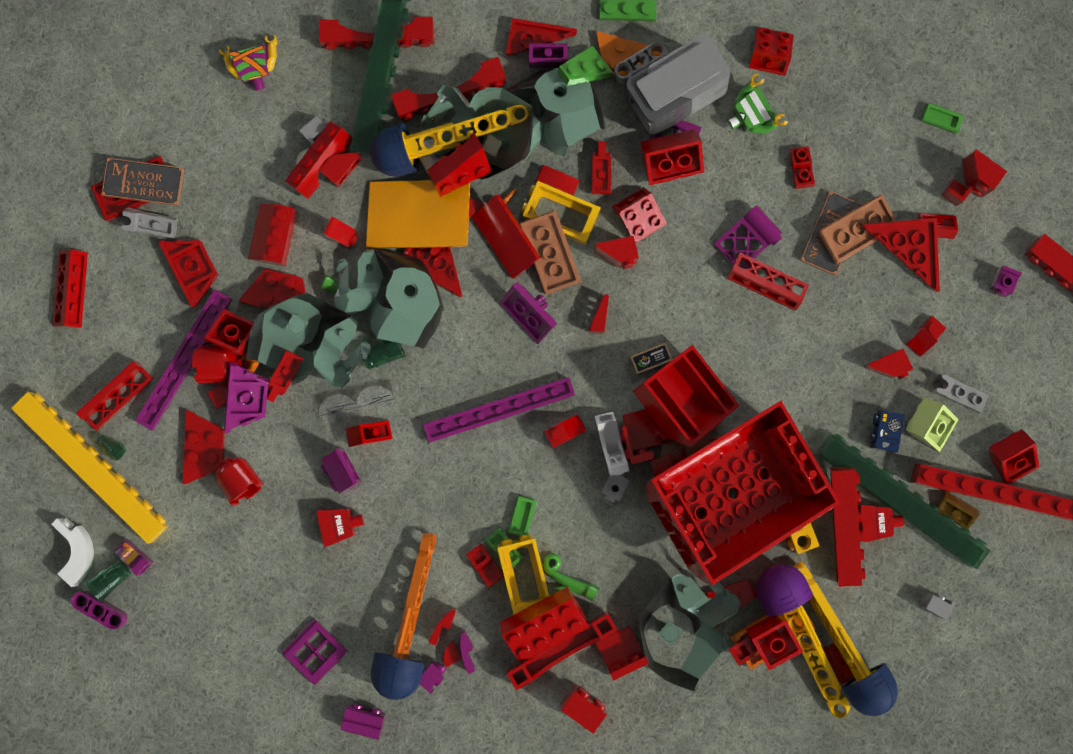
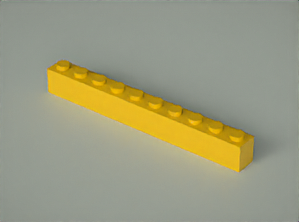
(90, 466)

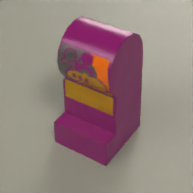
(133, 557)

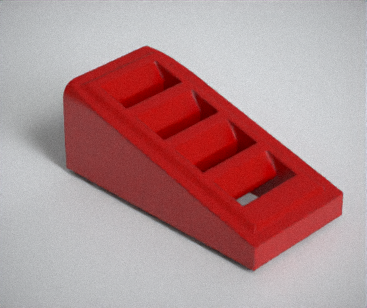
(599, 320)

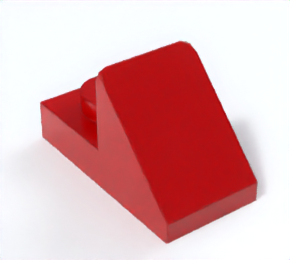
(926, 336)

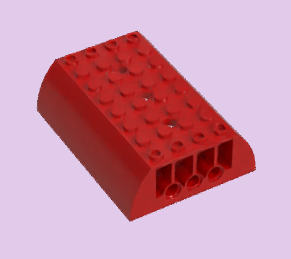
(763, 508)

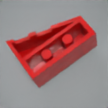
(460, 167)

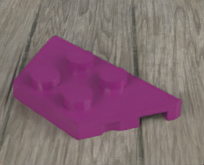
(245, 397)

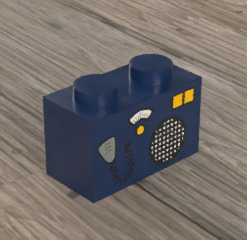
(886, 431)

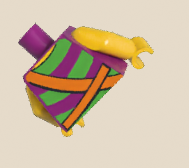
(252, 62)

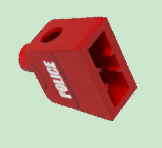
(878, 522)
(338, 525)

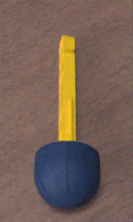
(397, 152)
(873, 689)

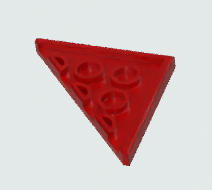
(913, 244)
(440, 267)

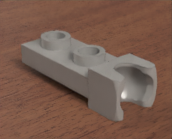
(150, 223)
(961, 393)

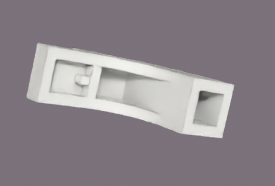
(611, 444)
(81, 551)

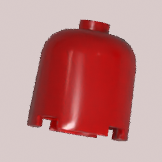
(213, 364)
(237, 479)

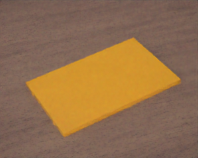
(416, 216)

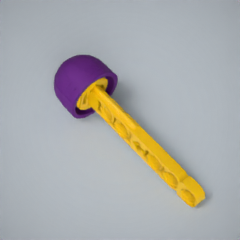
(784, 591)

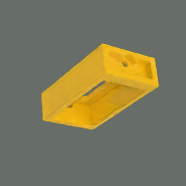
(567, 200)
(504, 550)

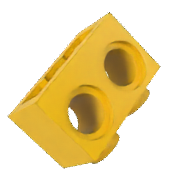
(811, 540)

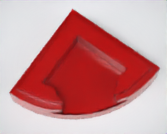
(451, 654)

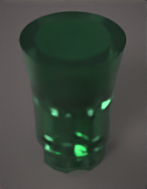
(384, 353)
(108, 580)

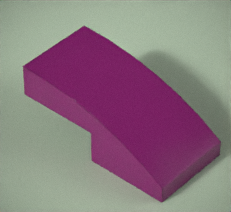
(467, 646)

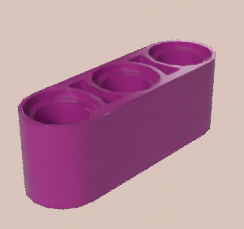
(89, 609)

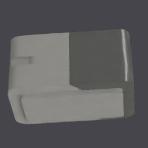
(674, 83)

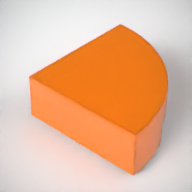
(250, 365)

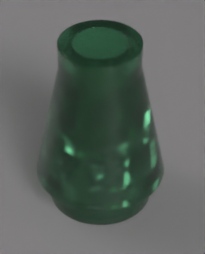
(112, 448)

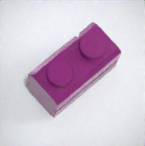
(547, 55)
(363, 721)

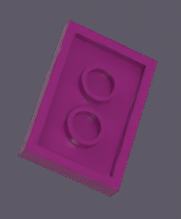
(528, 312)

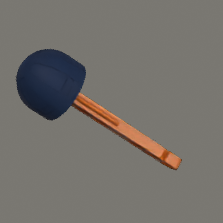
(396, 675)

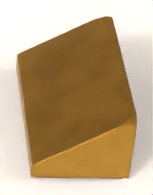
(959, 510)

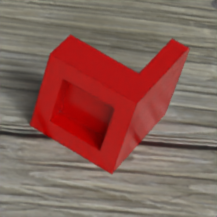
(956, 192)

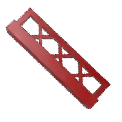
(767, 286)
(72, 289)
(109, 390)

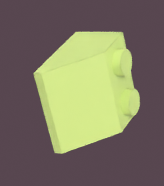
(932, 423)

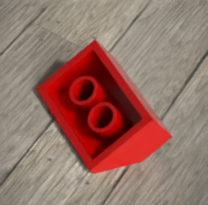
(672, 156)
(272, 234)

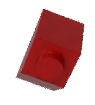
(339, 167)
(340, 233)
(892, 365)
(565, 431)
(368, 433)

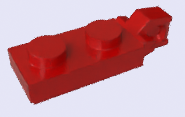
(601, 171)
(283, 374)

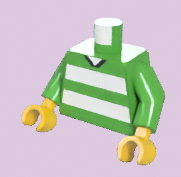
(753, 110)

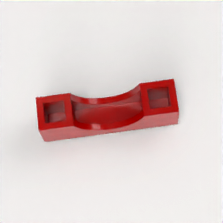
(305, 174)

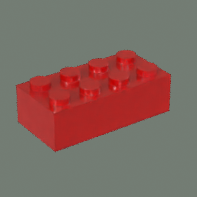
(543, 624)

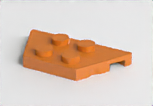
(616, 49)

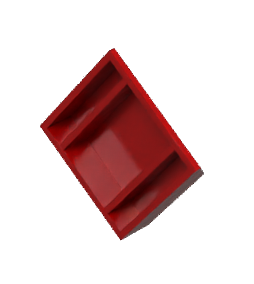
(686, 398)

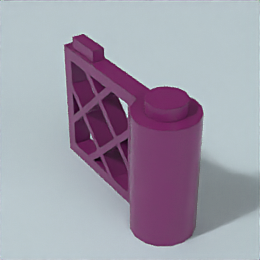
(761, 228)

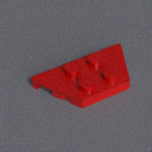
(191, 267)
(273, 288)
(201, 447)

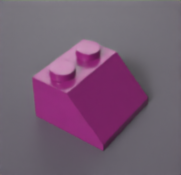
(340, 471)

